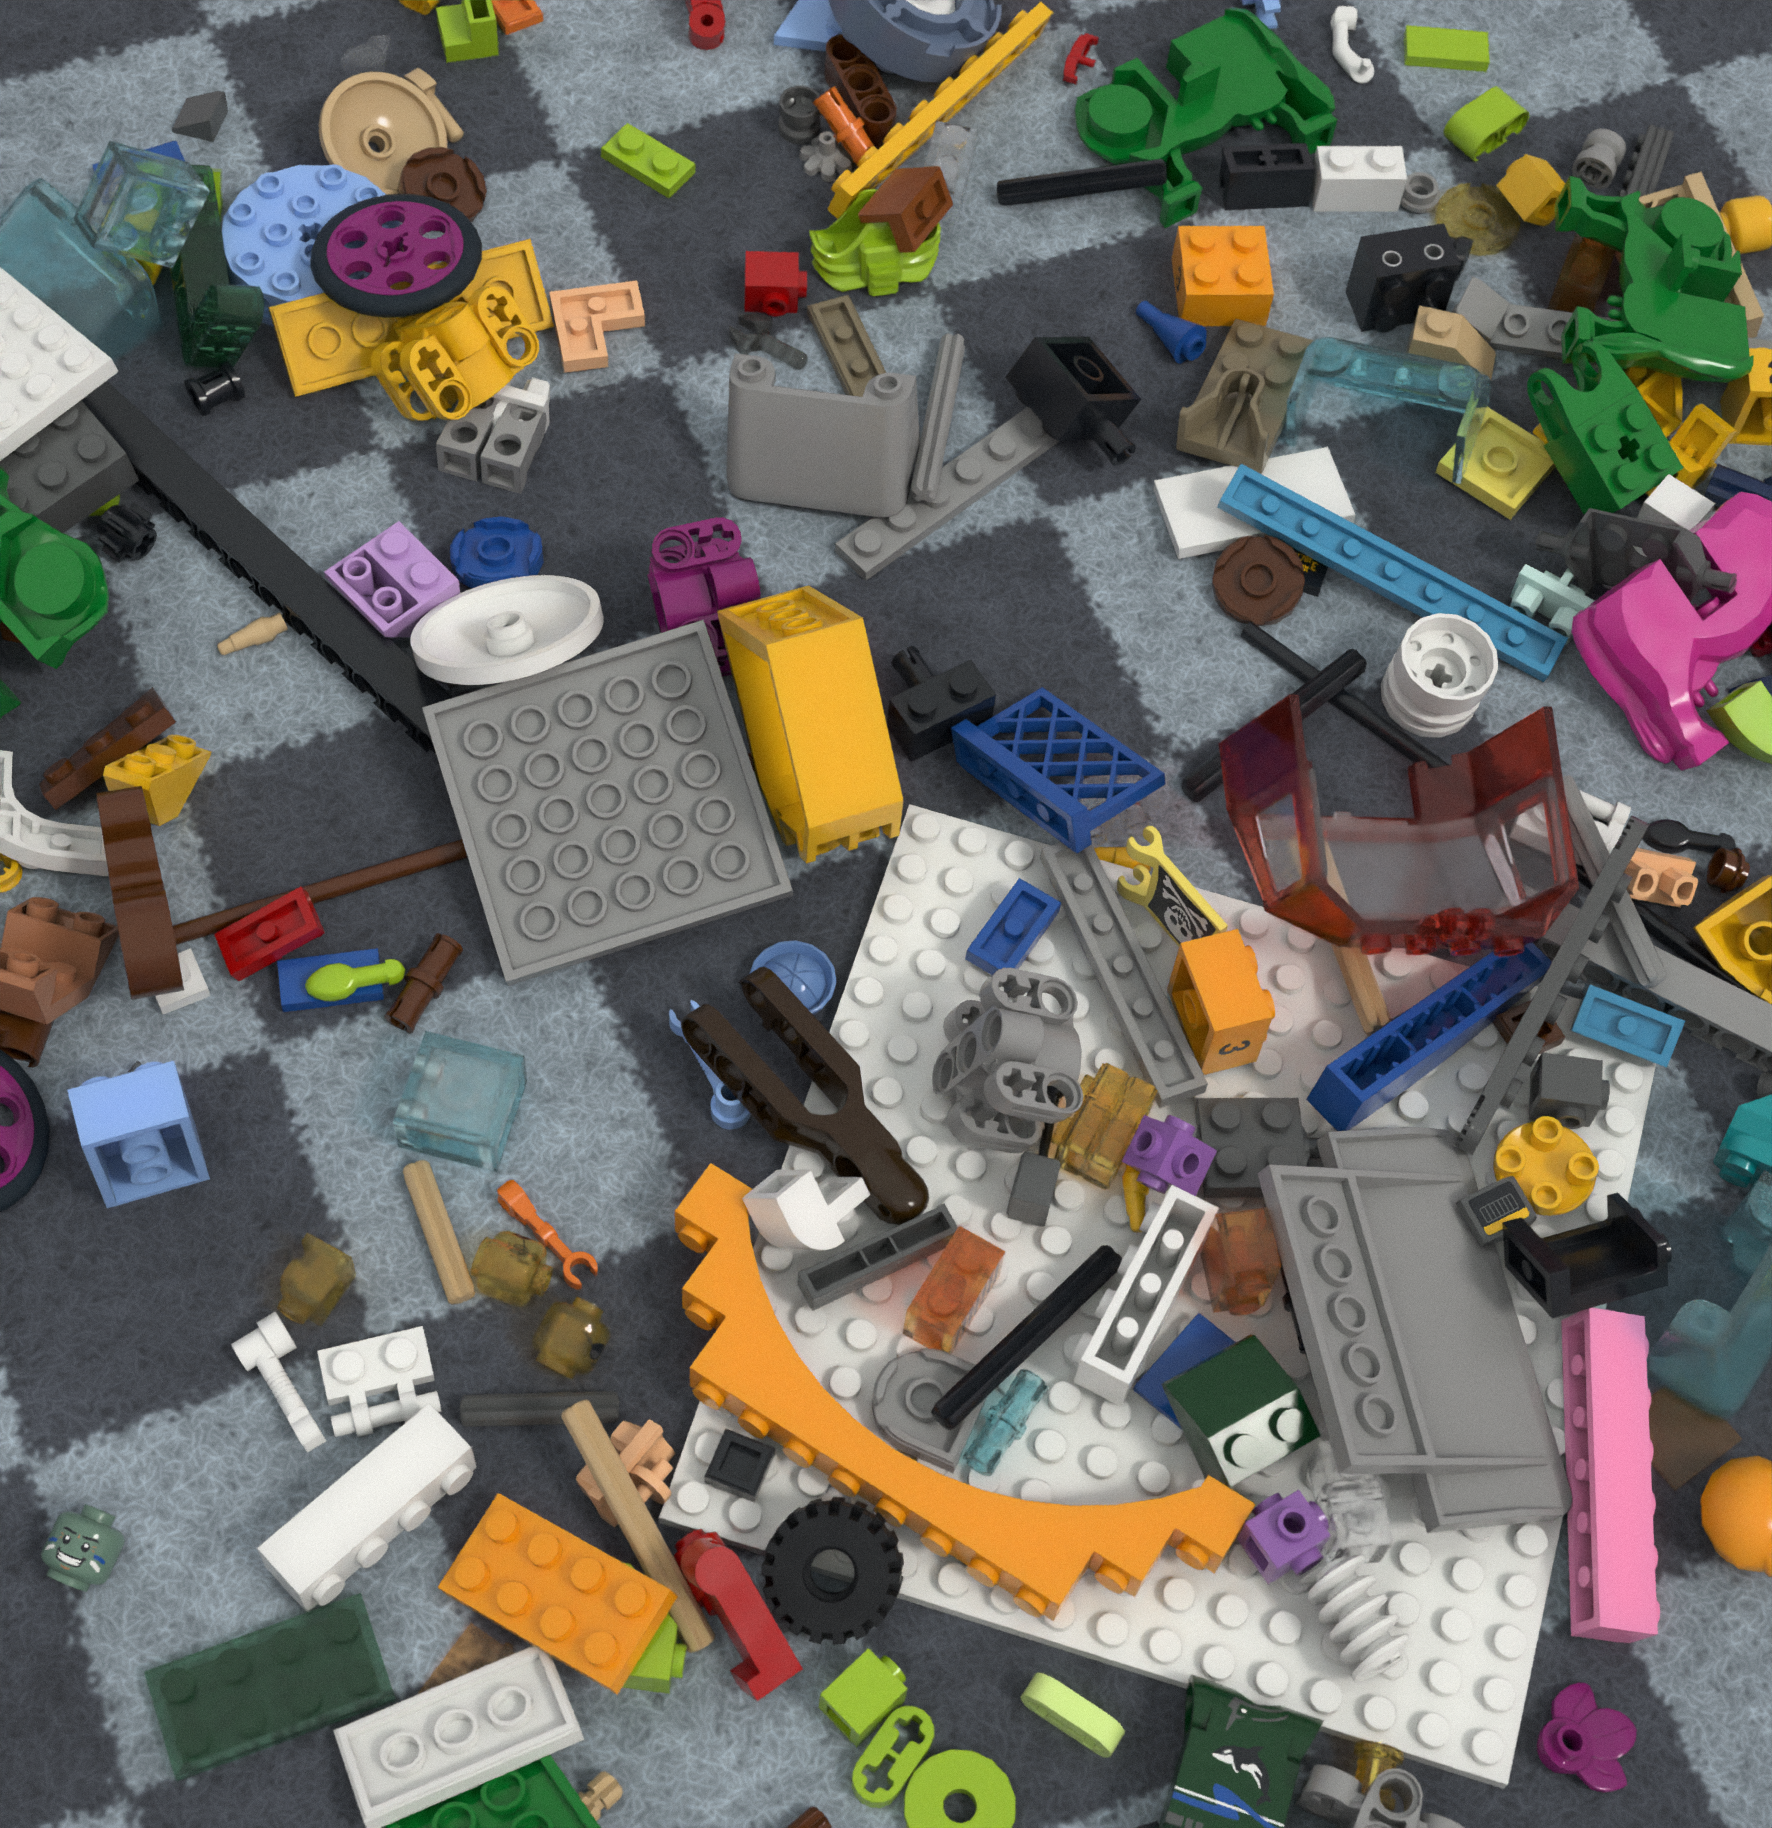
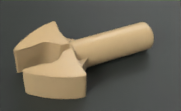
(427, 85)

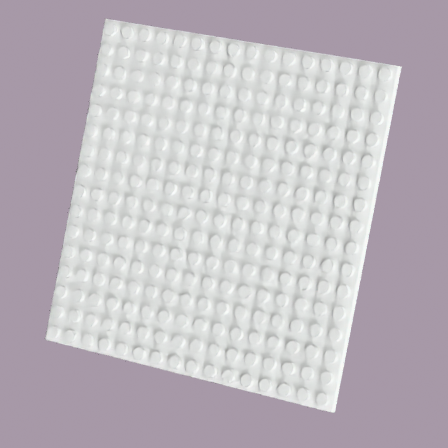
(1459, 1594)

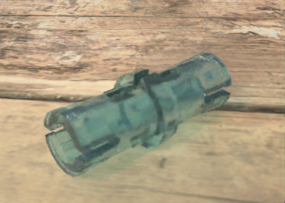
(1005, 1422)

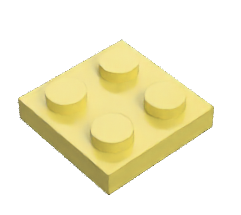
(1503, 465)

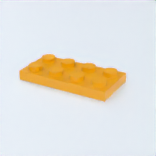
(558, 1593)

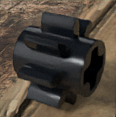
(126, 532)

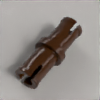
(424, 982)

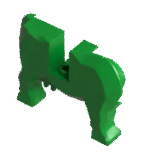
(1228, 77)
(1672, 283)
(48, 587)

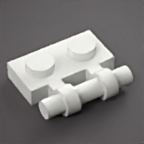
(374, 1368)

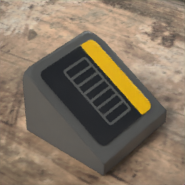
(1492, 1206)

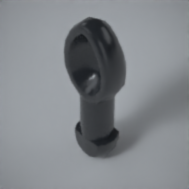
(1674, 837)

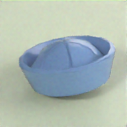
(802, 970)

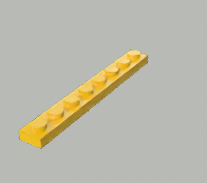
(948, 101)

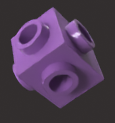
(1168, 1155)
(1285, 1535)

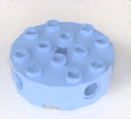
(277, 222)

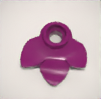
(1594, 1734)

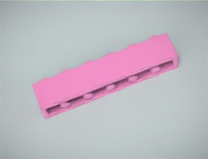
(1609, 1477)

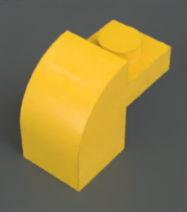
(1699, 445)

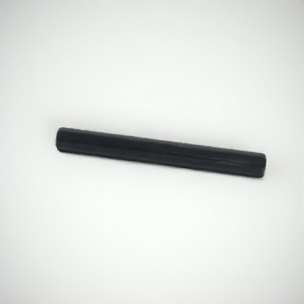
(1311, 697)
(1026, 1337)

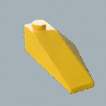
(1741, 937)

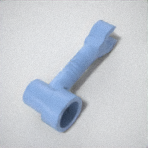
(723, 1112)

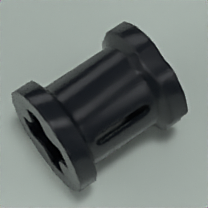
(215, 388)

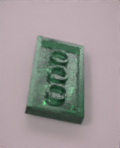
(269, 1686)

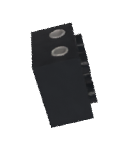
(1399, 273)

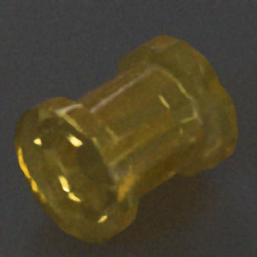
(1372, 1761)

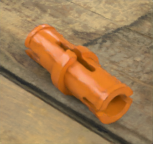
(844, 124)

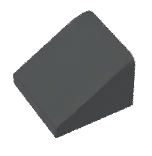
(202, 116)

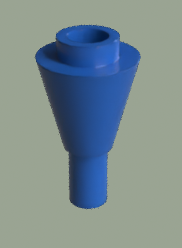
(1180, 336)

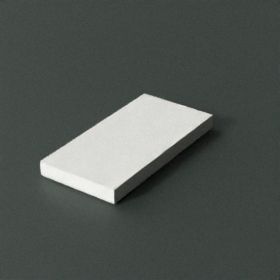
(1201, 528)
(457, 1736)

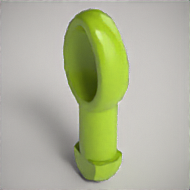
(340, 981)

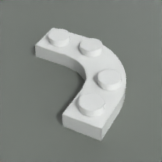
(44, 842)

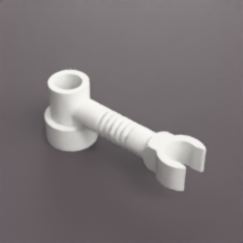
(263, 1349)

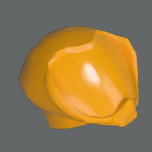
(1739, 1513)

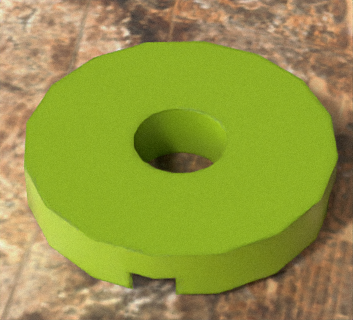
(959, 1773)

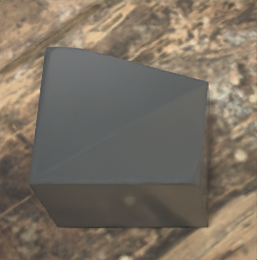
(1033, 1189)

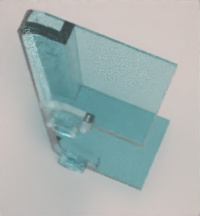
(1393, 376)

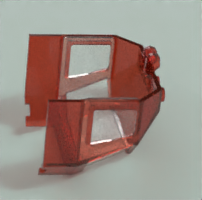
(1468, 874)

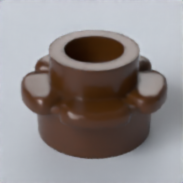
(1728, 869)

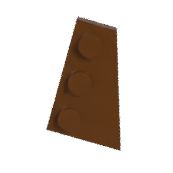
(123, 736)

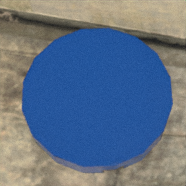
(495, 551)

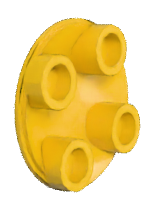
(1549, 1165)

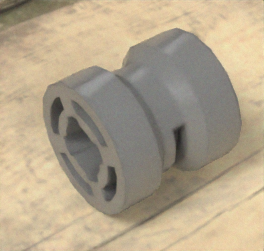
(1599, 158)

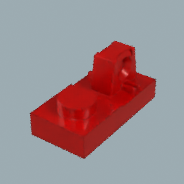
(269, 933)

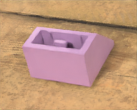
(393, 581)

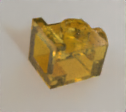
(315, 1282)

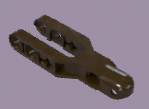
(848, 1140)

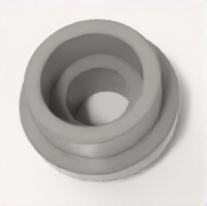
(1421, 184)

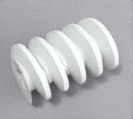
(1356, 1616)

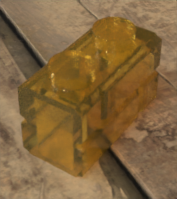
(1104, 1125)

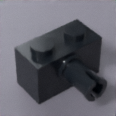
(933, 704)

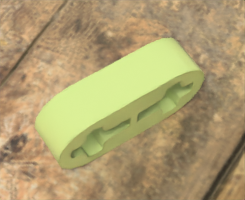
(1073, 1714)

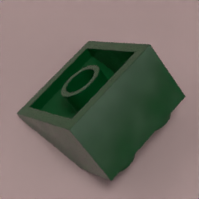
(1240, 1411)

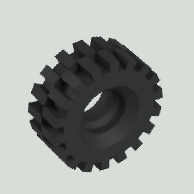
(840, 1528)

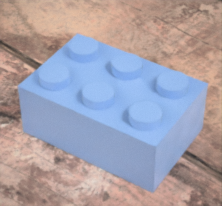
(138, 1133)

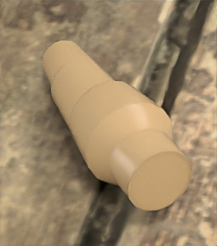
(255, 633)

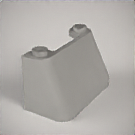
(821, 445)

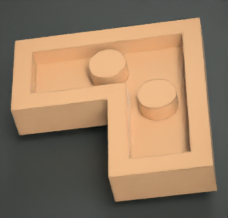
(586, 313)

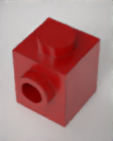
(773, 282)

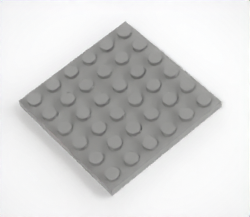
(606, 802)

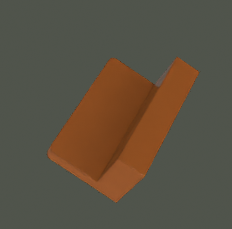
(911, 203)

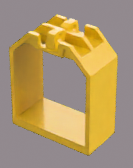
(813, 720)

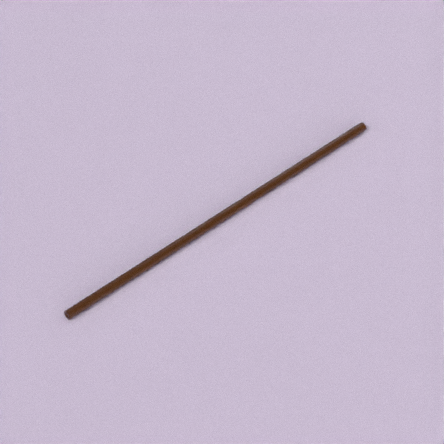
(332, 887)

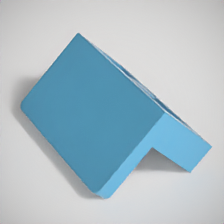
(1627, 1025)

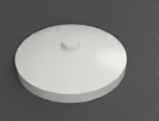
(507, 630)

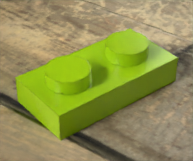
(648, 160)

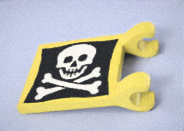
(1168, 893)

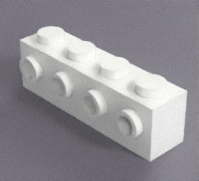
(1145, 1296)
(368, 1508)

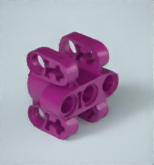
(703, 583)

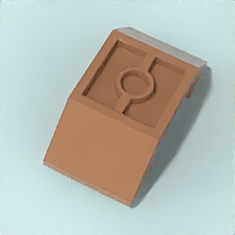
(50, 958)

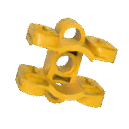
(454, 354)

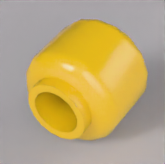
(1748, 223)

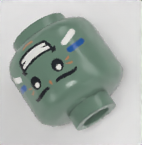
(82, 1548)

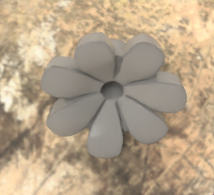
(826, 157)

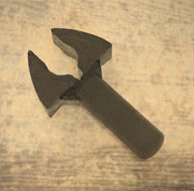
(763, 341)

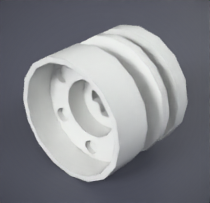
(1439, 675)

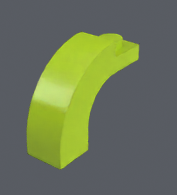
(1746, 720)

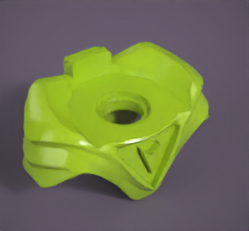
(867, 255)

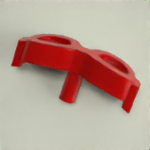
(1077, 56)

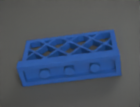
(1028, 783)

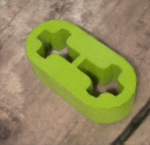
(903, 1764)

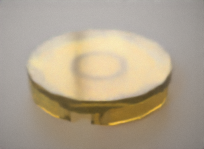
(1489, 234)

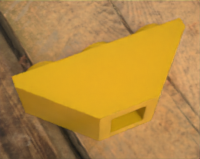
(164, 771)

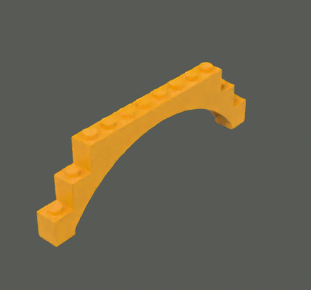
(1005, 1541)

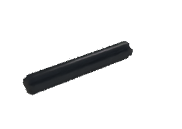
(1082, 182)

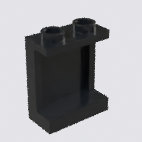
(1588, 1262)

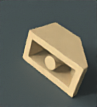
(1449, 338)

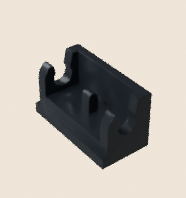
(1266, 176)

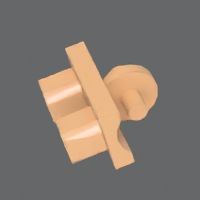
(1661, 878)
(645, 1459)

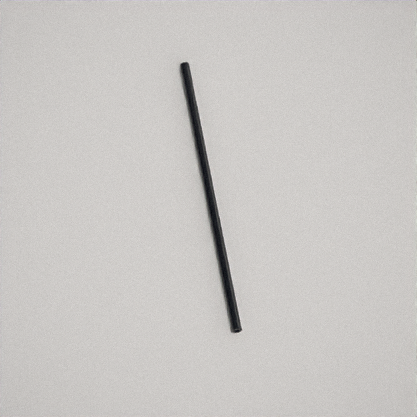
(1417, 752)

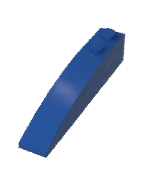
(1423, 1037)

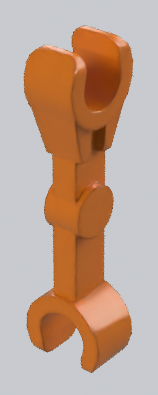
(519, 1206)

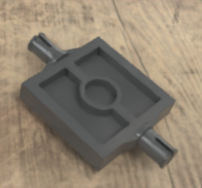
(1248, 1139)

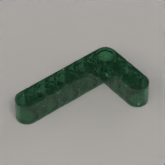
(212, 315)

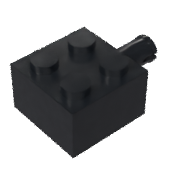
(1076, 393)

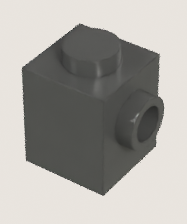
(1568, 1089)

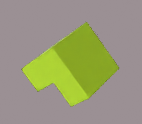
(468, 30)

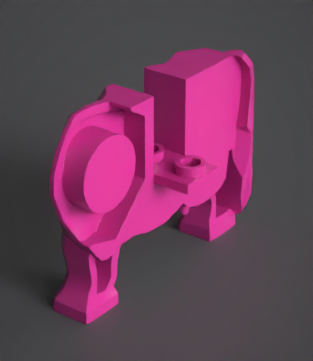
(1661, 650)

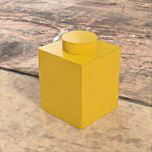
(1532, 189)

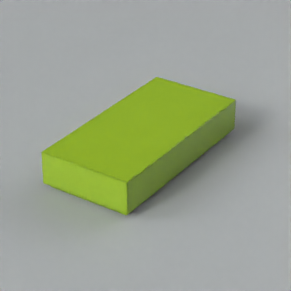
(1446, 48)

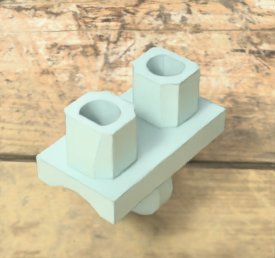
(1549, 596)

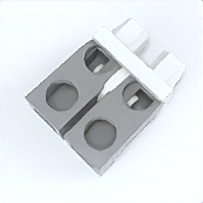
(497, 437)

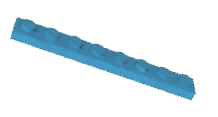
(1388, 569)

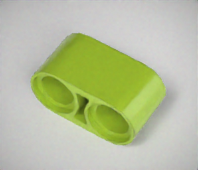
(1485, 123)

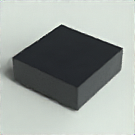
(739, 1465)

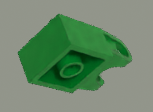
(1601, 432)

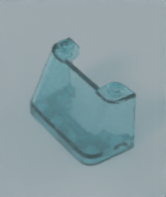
(90, 288)
(1716, 1355)

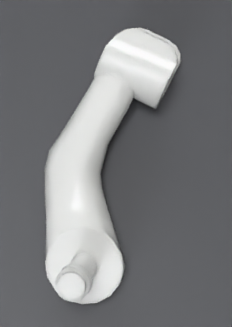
(1342, 21)

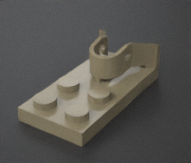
(1243, 397)

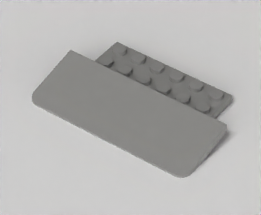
(1414, 1328)

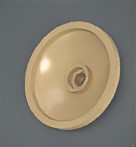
(380, 111)

